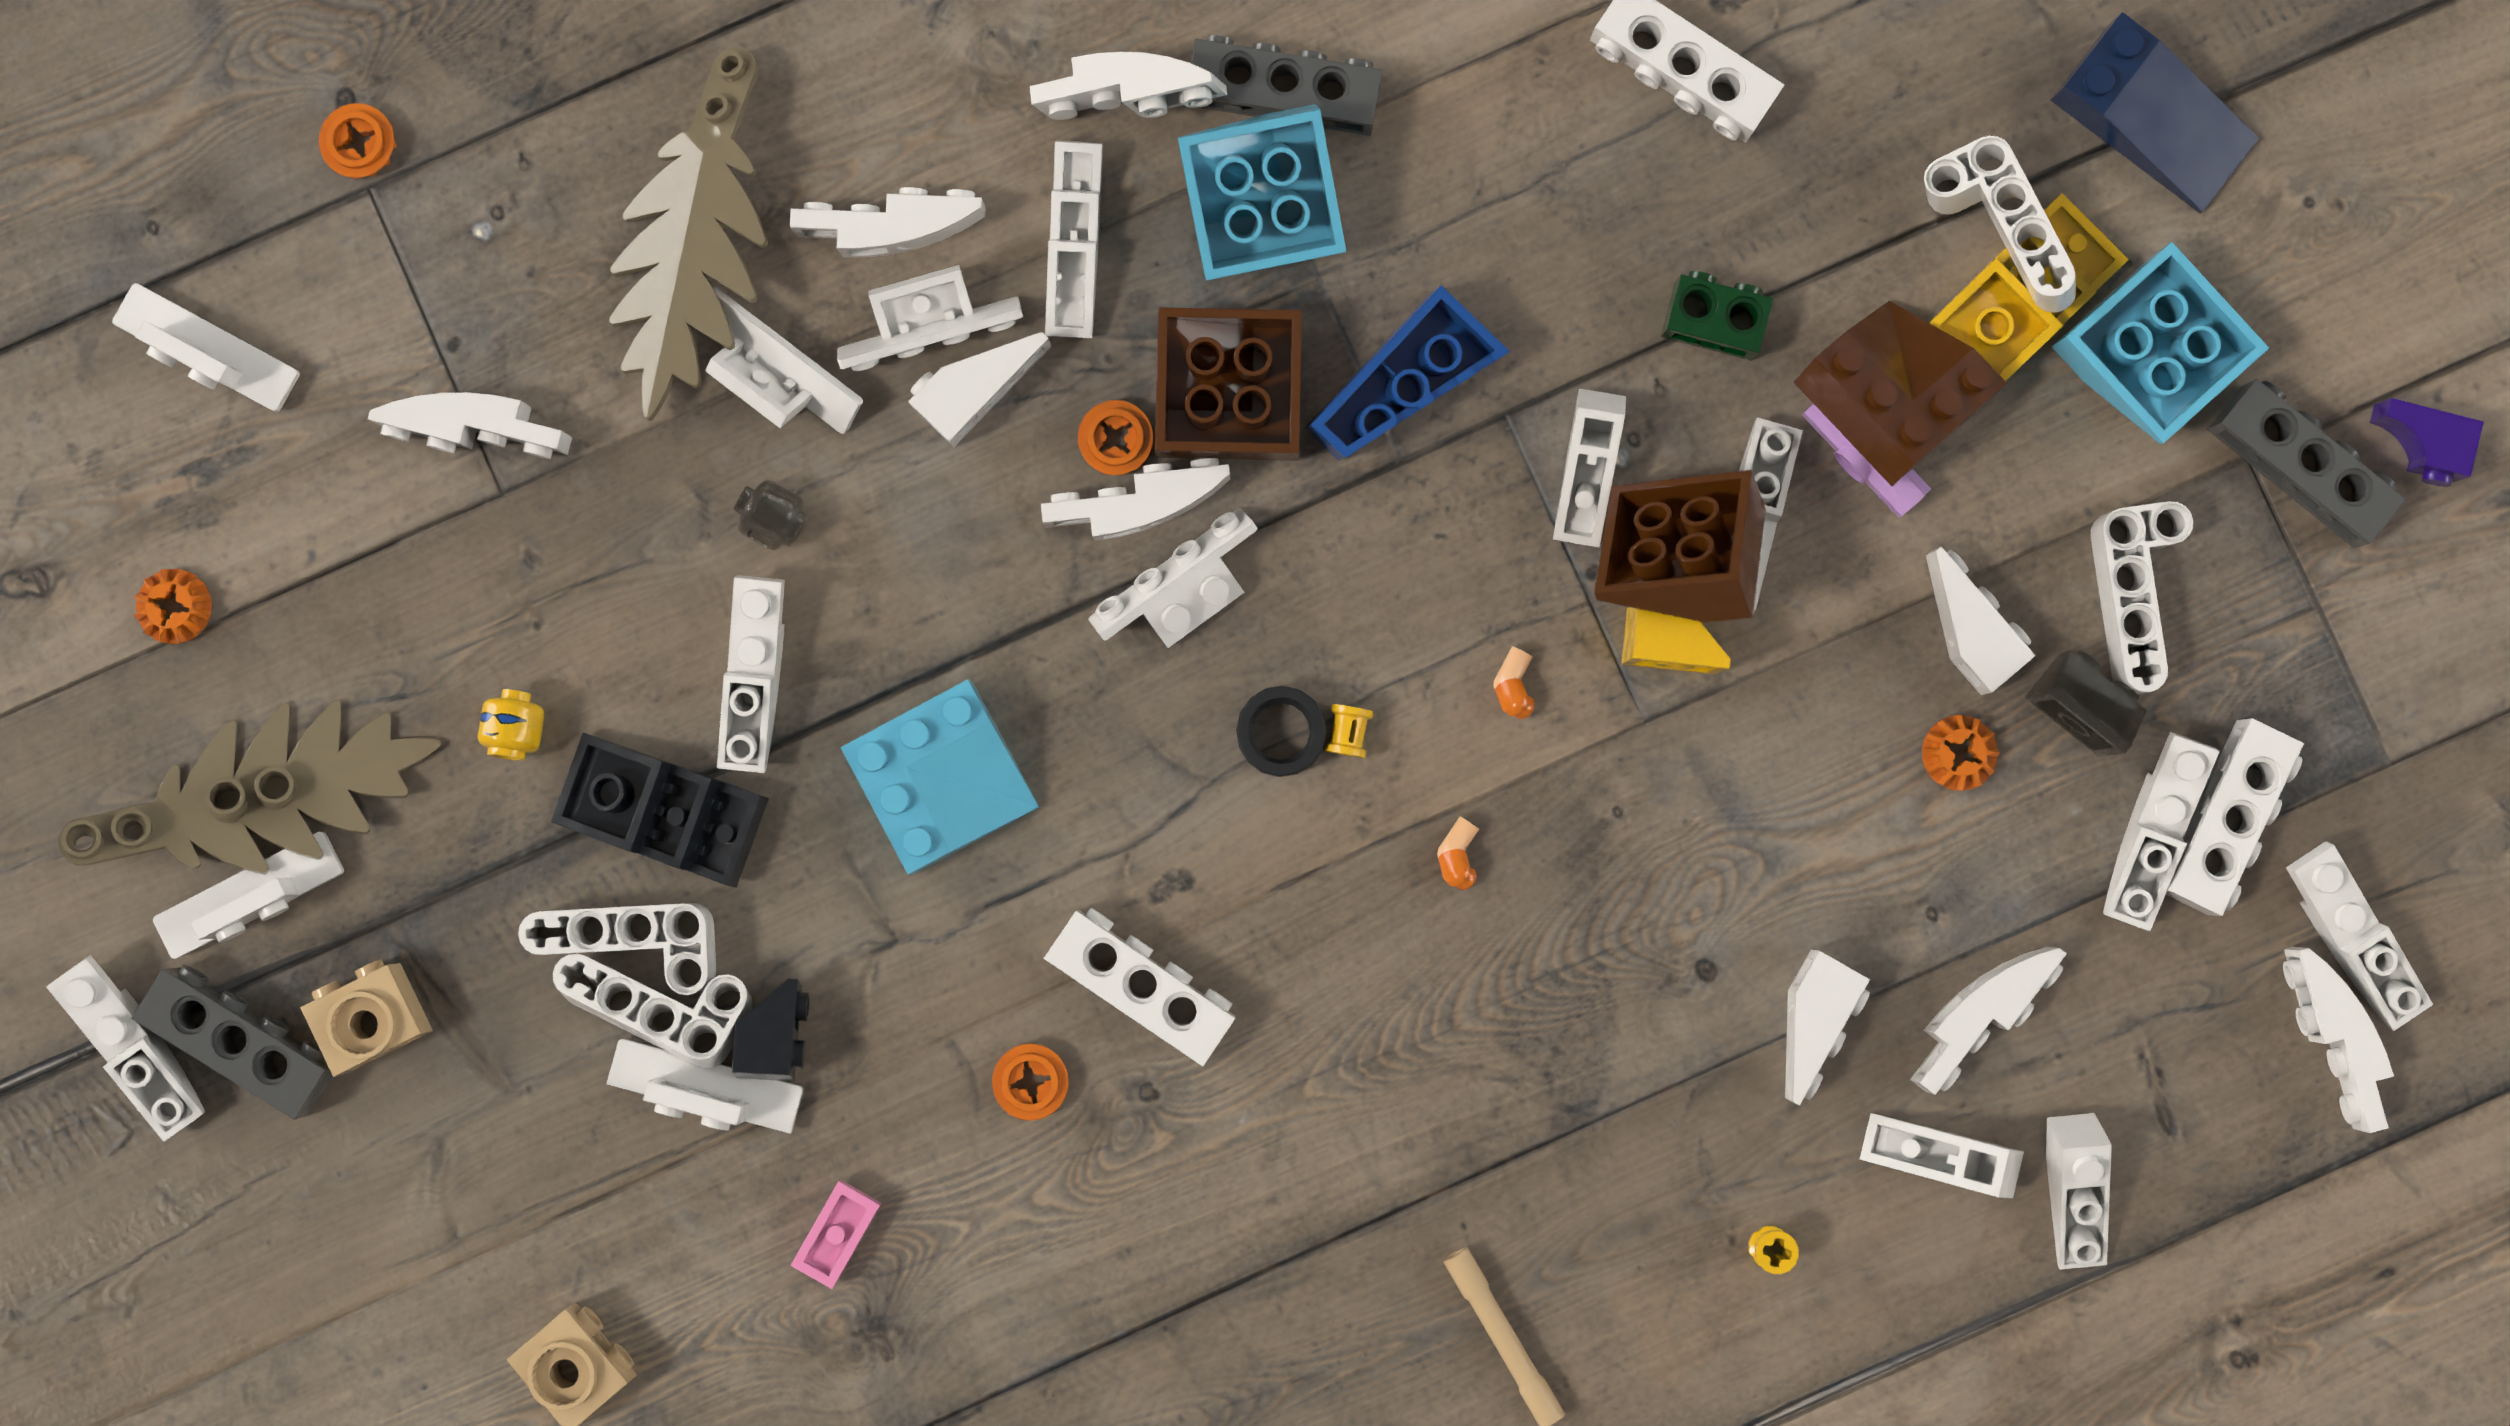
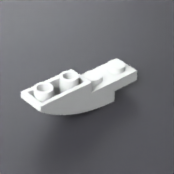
(1140, 80)
(908, 224)
(456, 417)
(1771, 458)
(1158, 499)
(751, 674)
(2157, 830)
(2356, 938)
(1995, 997)
(2335, 1016)
(134, 1055)

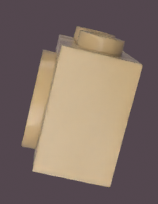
(338, 1013)
(600, 1366)

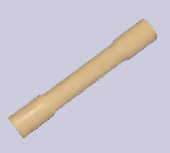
(1531, 1384)

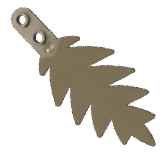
(688, 241)
(260, 796)

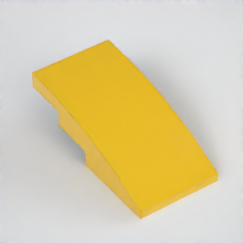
(1996, 308)

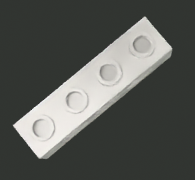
(1712, 60)
(2227, 788)
(1072, 956)

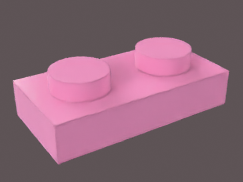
(836, 1234)

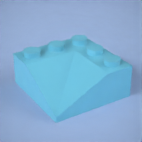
(1262, 192)
(2161, 344)
(939, 777)

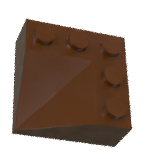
(1228, 384)
(1898, 387)
(1684, 546)

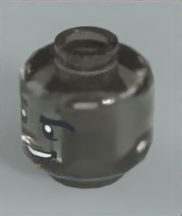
(770, 515)

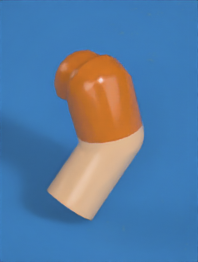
(1510, 688)
(1453, 856)

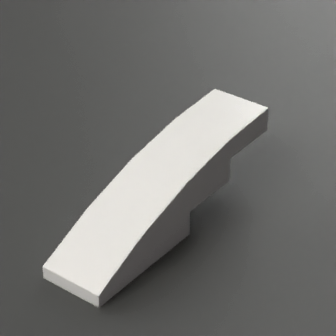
(1074, 239)

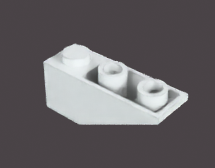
(1975, 633)
(1817, 1011)
(2079, 1189)

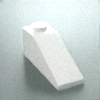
(968, 389)
(1589, 467)
(1942, 1156)

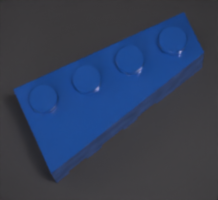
(1412, 368)

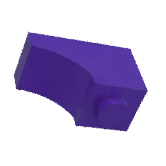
(2435, 441)

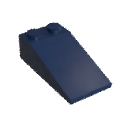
(2155, 112)

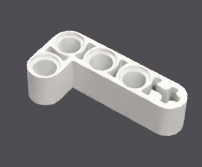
(2014, 225)
(2142, 598)
(618, 936)
(648, 1003)

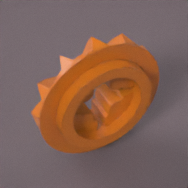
(337, 135)
(1117, 415)
(190, 593)
(1939, 759)
(1019, 1101)

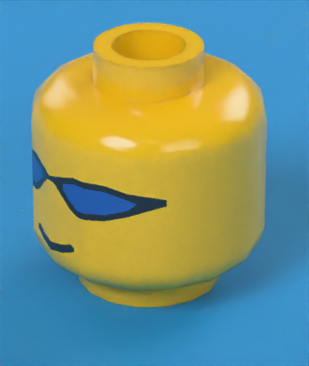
(511, 725)

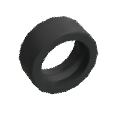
(1288, 696)

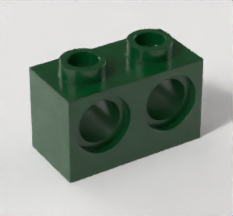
(1715, 328)

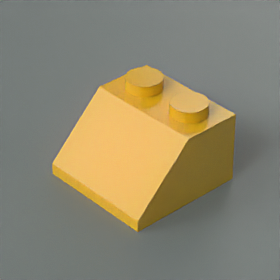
(1670, 644)

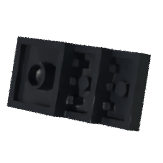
(659, 810)

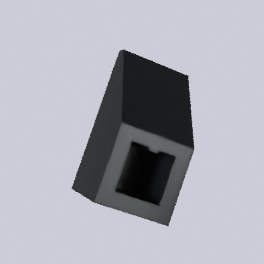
(768, 1036)

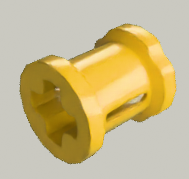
(1348, 731)
(1780, 1262)

